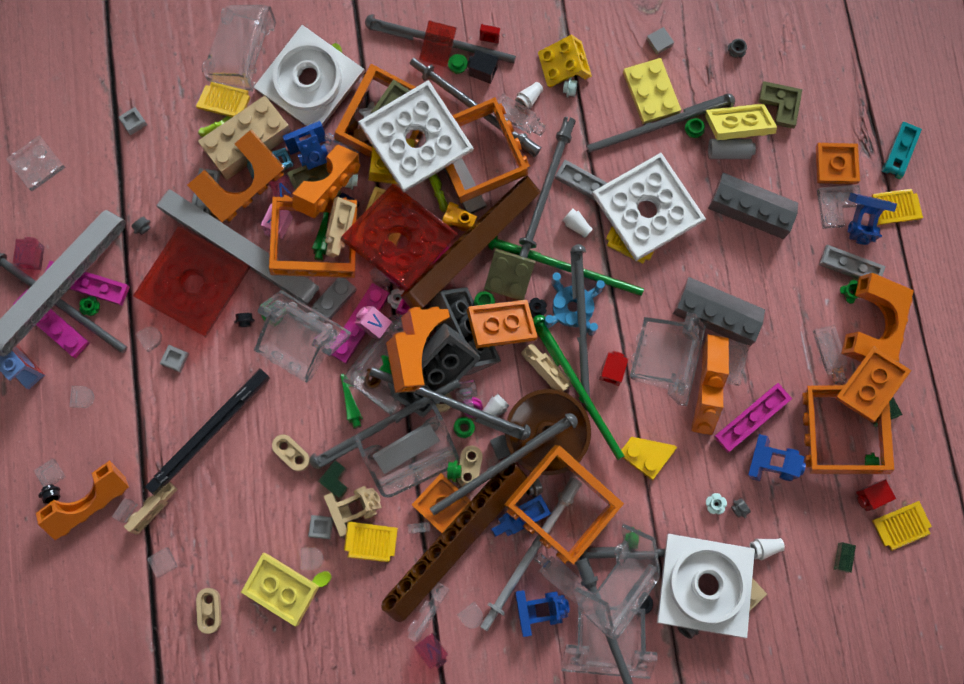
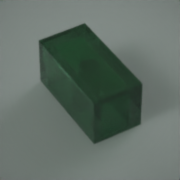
(844, 557)

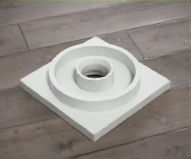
(317, 100)
(421, 111)
(654, 183)
(683, 602)

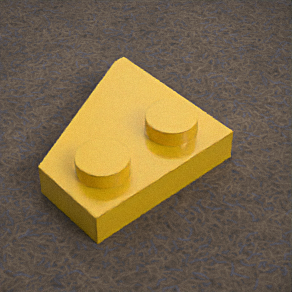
(647, 455)

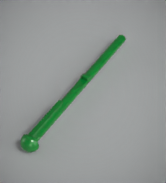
(536, 256)
(559, 359)

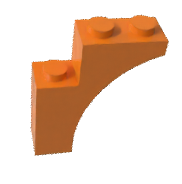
(407, 347)
(713, 379)

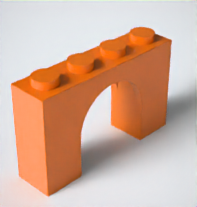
(225, 203)
(894, 303)

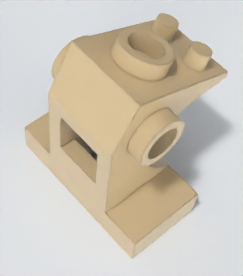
(341, 512)

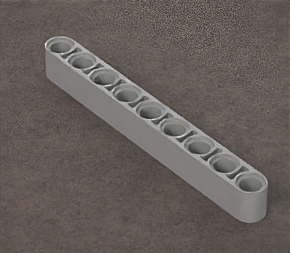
(233, 244)
(58, 279)

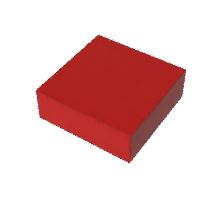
(489, 33)

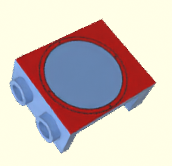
(19, 365)

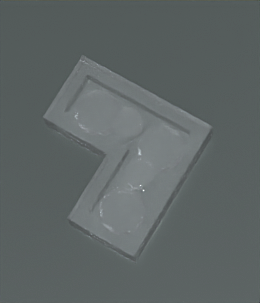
(832, 202)

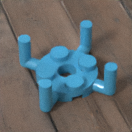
(564, 297)

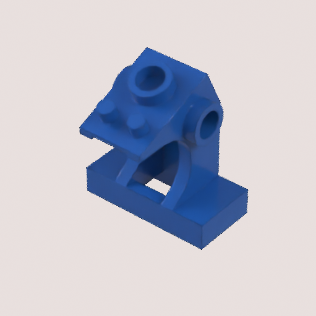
(311, 151)
(865, 204)
(792, 466)
(557, 606)

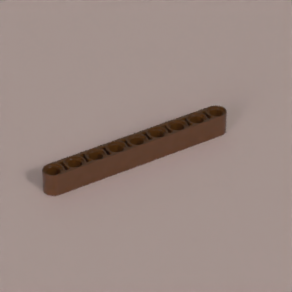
(471, 243)
(452, 544)

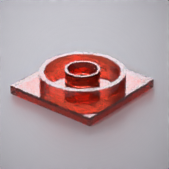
(402, 215)
(181, 258)

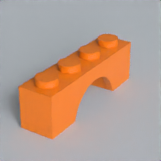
(314, 196)
(60, 517)

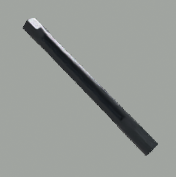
(207, 432)

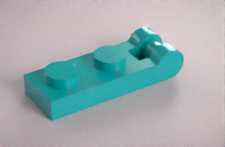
(902, 149)

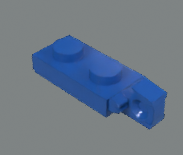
(535, 509)

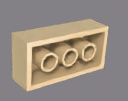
(259, 117)

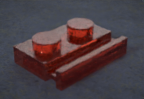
(437, 43)

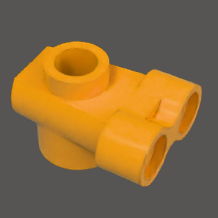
(454, 217)

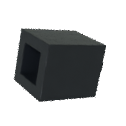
(482, 66)

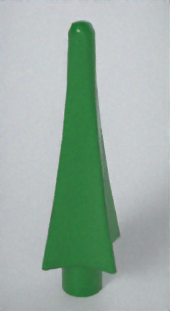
(320, 245)
(352, 411)

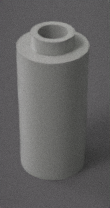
(731, 149)

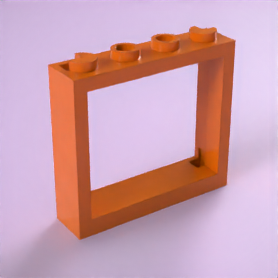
(383, 77)
(472, 114)
(299, 268)
(884, 432)
(585, 476)

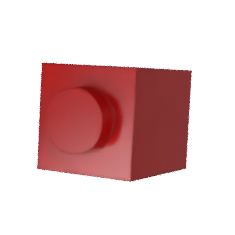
(614, 368)
(875, 495)

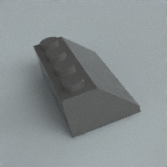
(754, 206)
(457, 303)
(721, 311)
(444, 359)

